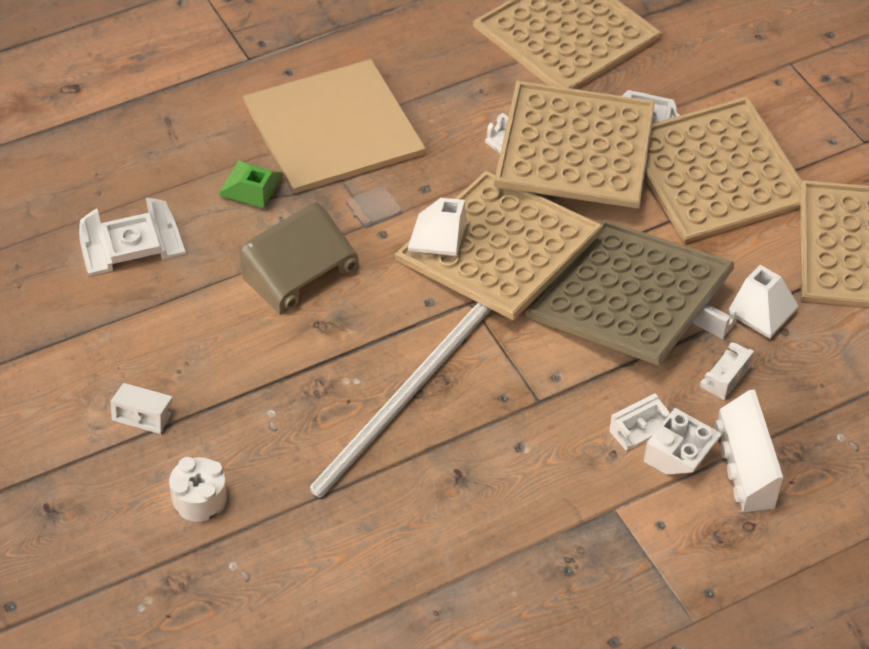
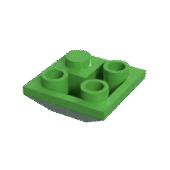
(251, 183)

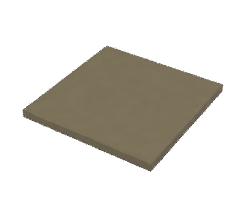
(631, 292)

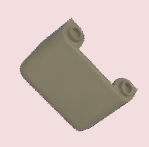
(294, 255)

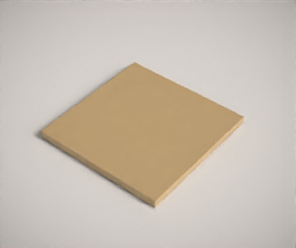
(567, 39)
(333, 126)
(575, 144)
(719, 170)
(834, 243)
(508, 248)

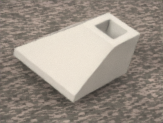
(440, 228)
(764, 302)
(679, 444)

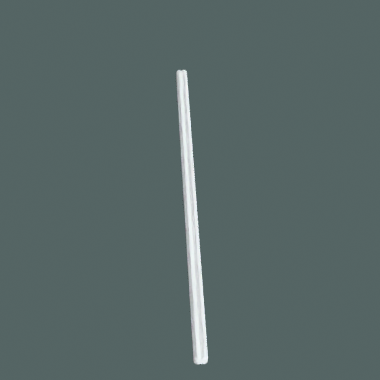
(398, 401)

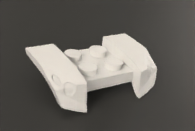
(129, 237)

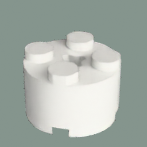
(198, 488)

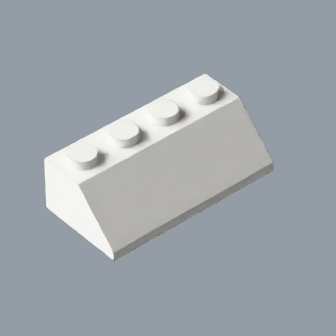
(749, 453)

